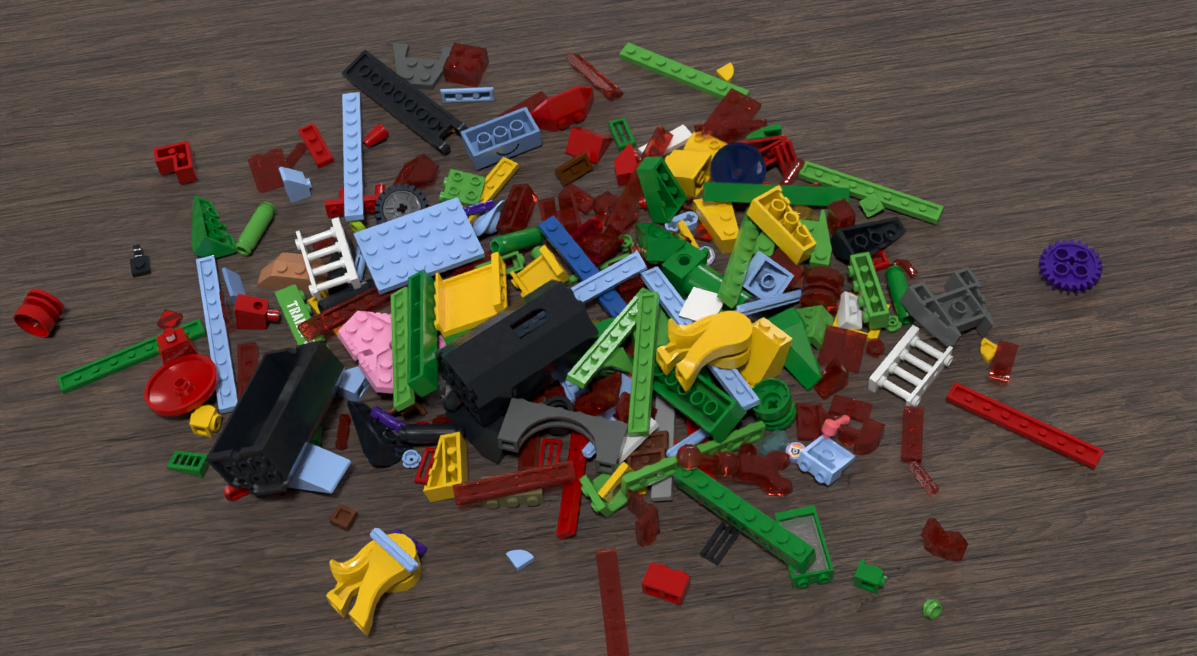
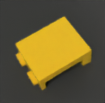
(539, 272)

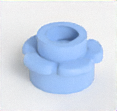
(408, 455)

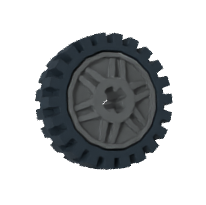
(398, 197)

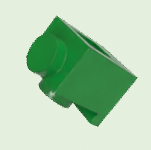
(869, 577)

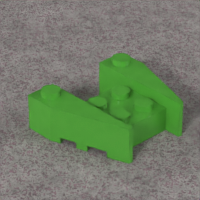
(822, 252)

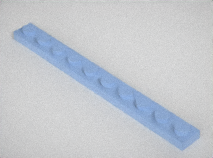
(352, 157)
(672, 304)
(217, 333)

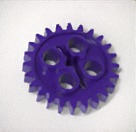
(1070, 266)

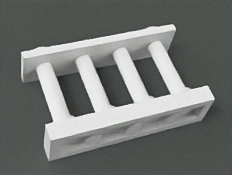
(345, 261)
(901, 352)

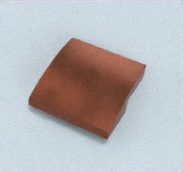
(650, 451)

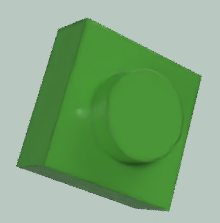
(872, 205)

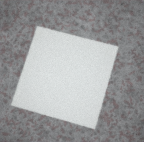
(700, 304)

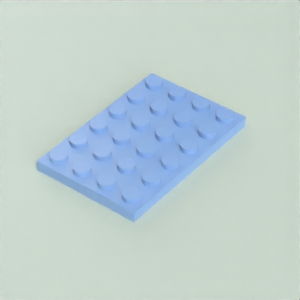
(426, 240)

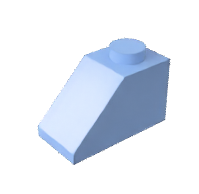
(295, 184)
(353, 385)

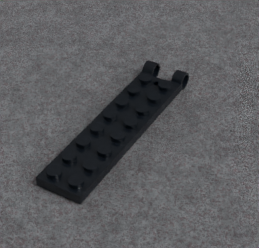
(403, 100)

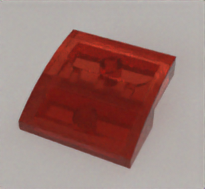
(843, 344)

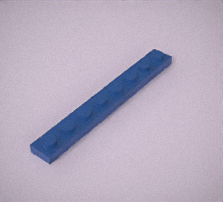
(579, 263)

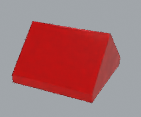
(587, 141)

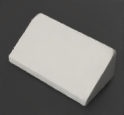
(849, 312)

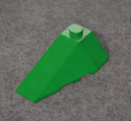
(208, 233)
(657, 243)
(800, 356)

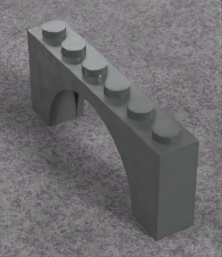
(527, 418)

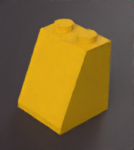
(690, 170)
(767, 352)

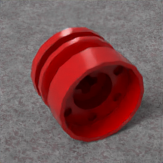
(38, 313)

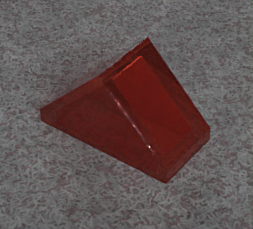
(833, 379)

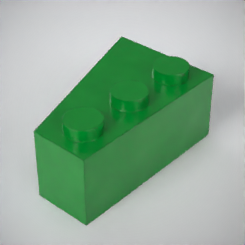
(660, 189)

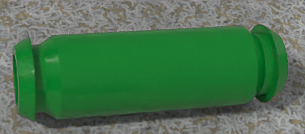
(517, 240)
(898, 285)

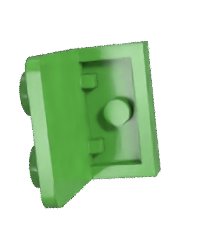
(464, 186)
(816, 320)
(599, 504)

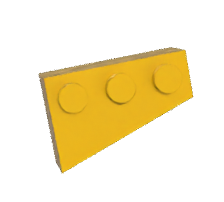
(719, 222)
(448, 467)

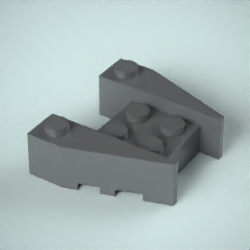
(951, 311)

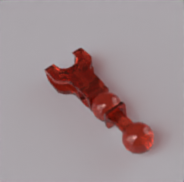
(743, 466)

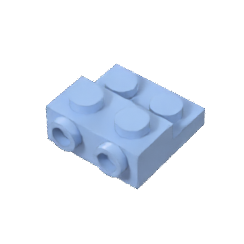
(825, 460)

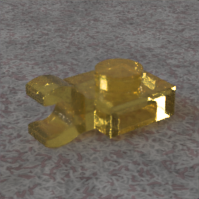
(805, 212)

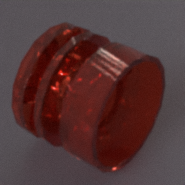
(822, 287)

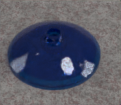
(739, 158)

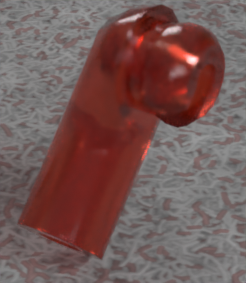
(907, 267)

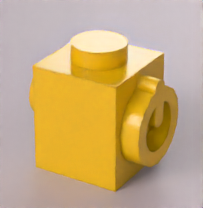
(205, 420)

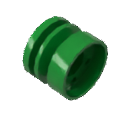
(775, 404)

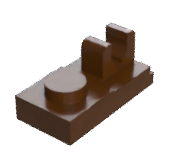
(573, 168)

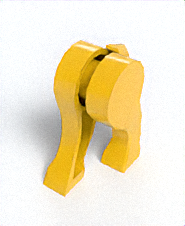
(712, 340)
(370, 576)

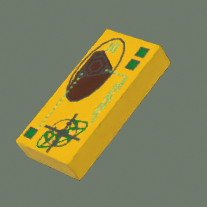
(613, 484)

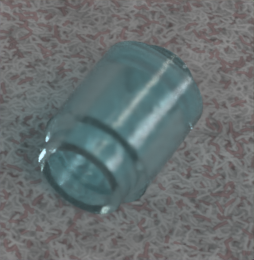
(774, 442)

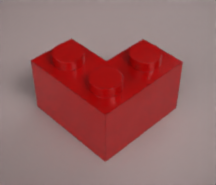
(177, 159)

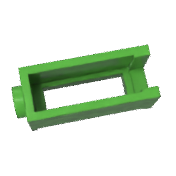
(517, 259)

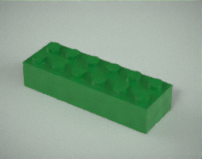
(702, 403)

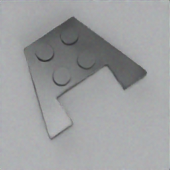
(419, 72)

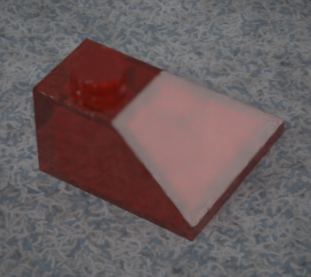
(417, 171)

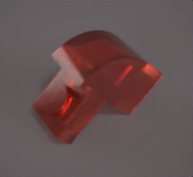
(1003, 361)
(863, 440)
(942, 543)

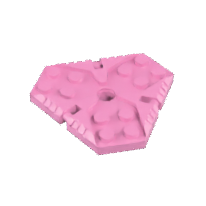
(369, 340)

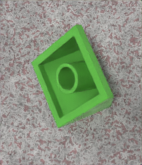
(617, 362)

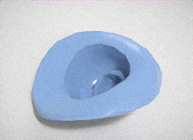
(488, 220)

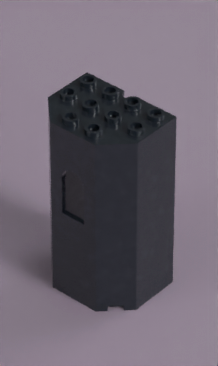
(496, 365)
(277, 418)

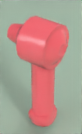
(830, 426)

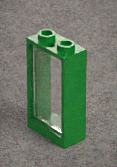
(806, 526)

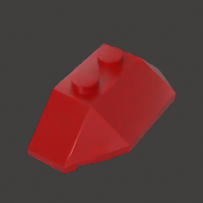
(564, 109)

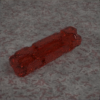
(295, 154)
(792, 172)
(343, 432)
(923, 478)

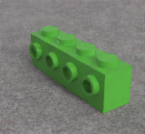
(869, 291)

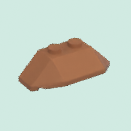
(289, 270)

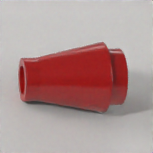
(375, 136)

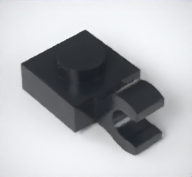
(140, 264)

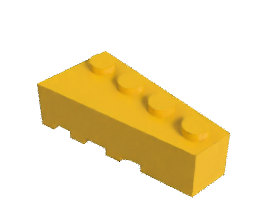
(778, 220)

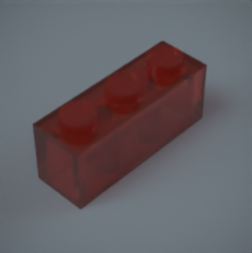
(517, 209)

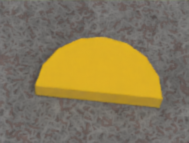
(686, 232)

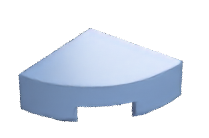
(520, 558)

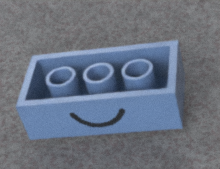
(501, 138)

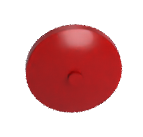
(181, 385)

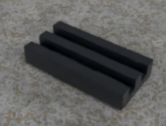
(728, 530)

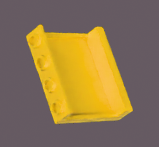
(470, 297)

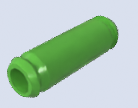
(255, 228)

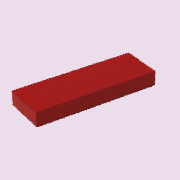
(316, 145)

